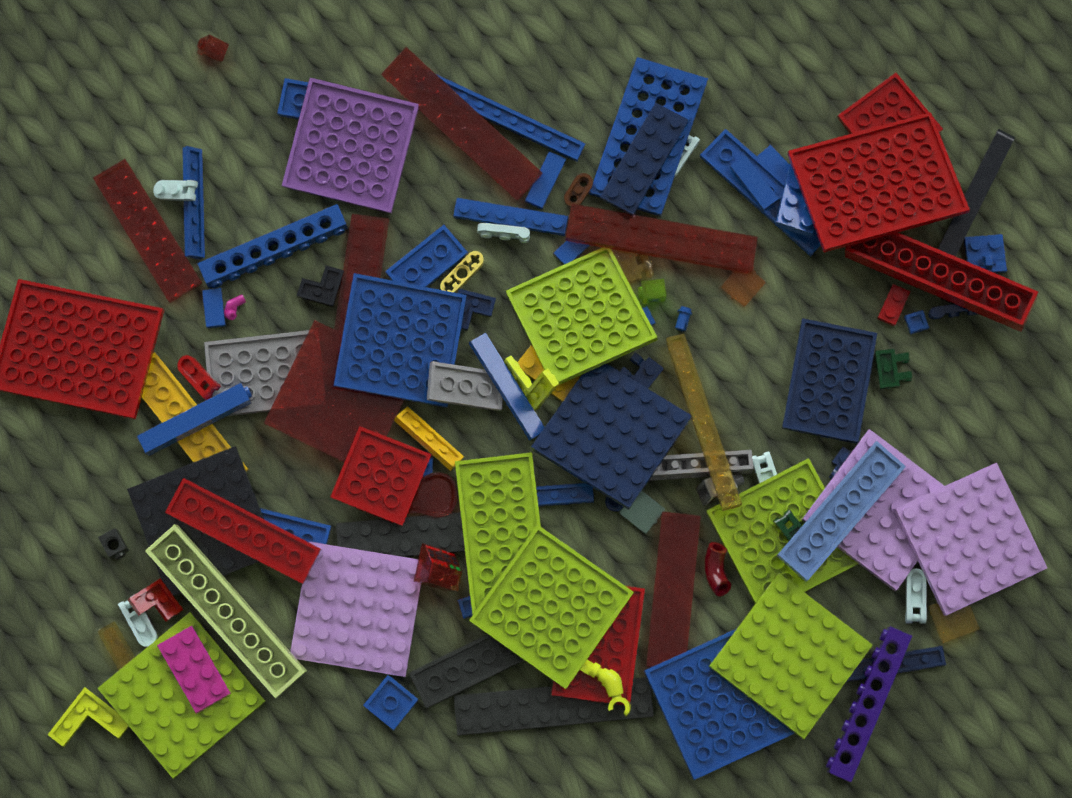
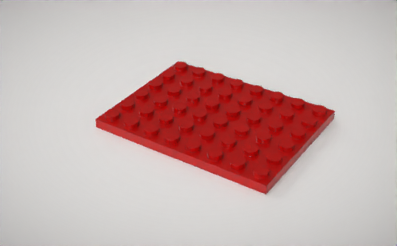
(878, 182)
(78, 348)

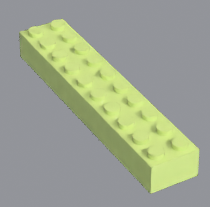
(226, 610)

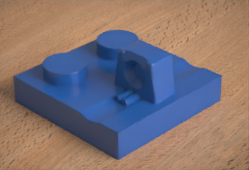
(986, 252)

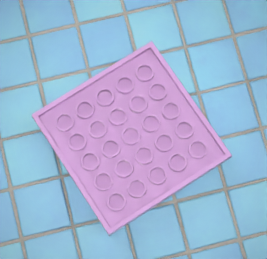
(878, 537)
(970, 539)
(357, 610)

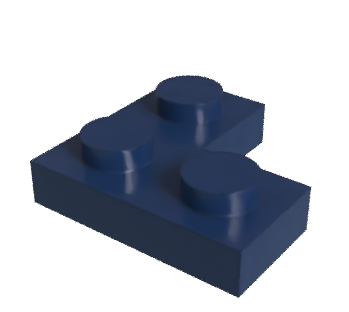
(476, 304)

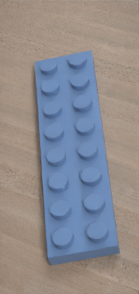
(841, 511)

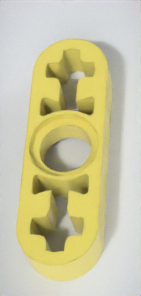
(448, 279)

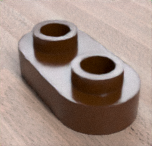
(578, 191)

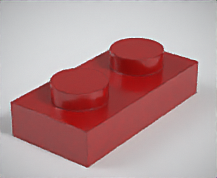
(893, 305)

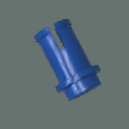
(683, 318)

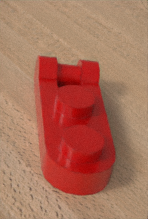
(197, 376)

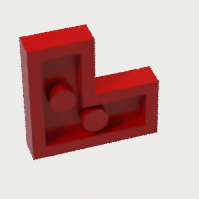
(156, 595)

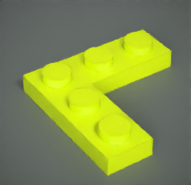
(541, 387)
(87, 705)

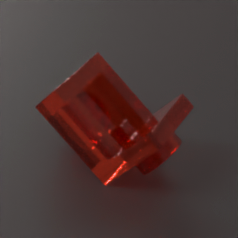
(212, 47)

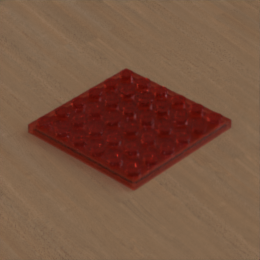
(319, 412)

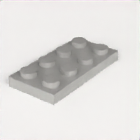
(462, 386)

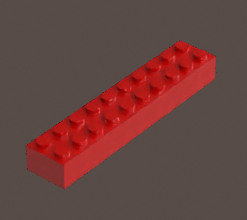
(947, 278)

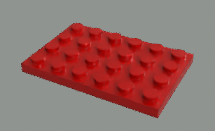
(614, 651)

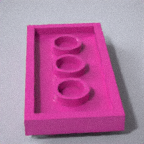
(194, 669)

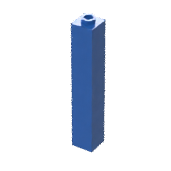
(195, 419)

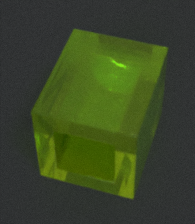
(652, 291)

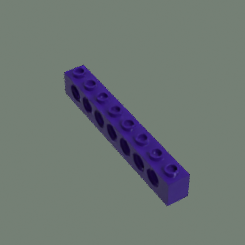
(900, 641)

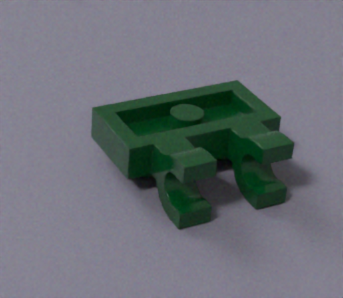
(887, 368)

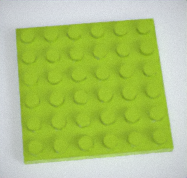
(581, 315)
(755, 540)
(551, 606)
(790, 656)
(159, 711)

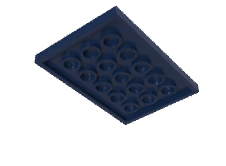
(829, 381)

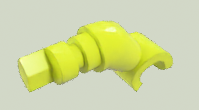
(611, 682)

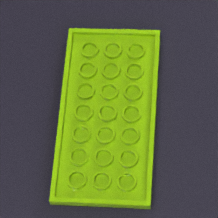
(496, 515)

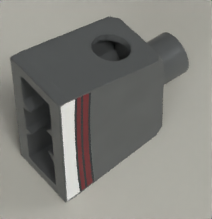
(707, 490)

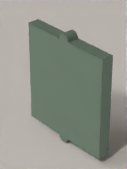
(643, 512)

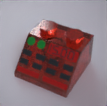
(438, 569)

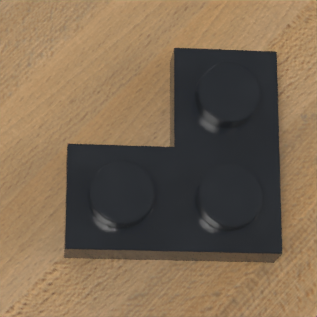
(322, 292)

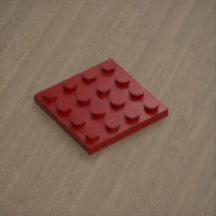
(883, 105)
(380, 476)

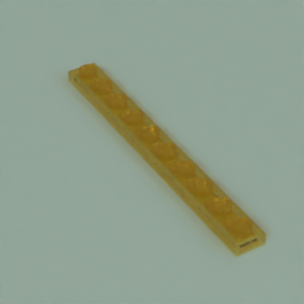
(703, 422)

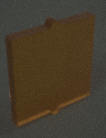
(743, 286)

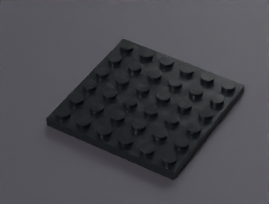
(219, 474)

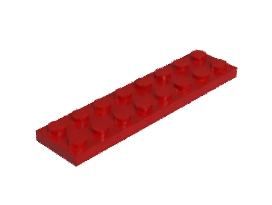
(243, 530)

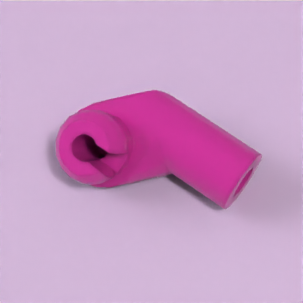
(231, 307)

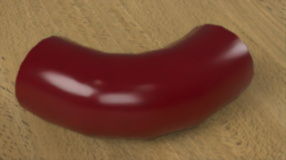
(715, 569)

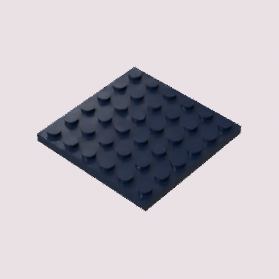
(611, 433)

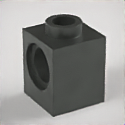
(109, 537)

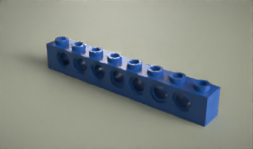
(279, 237)

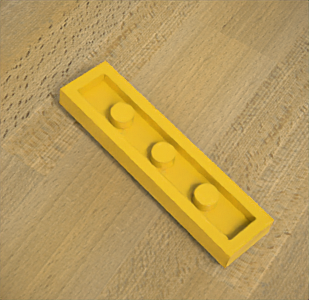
(428, 438)

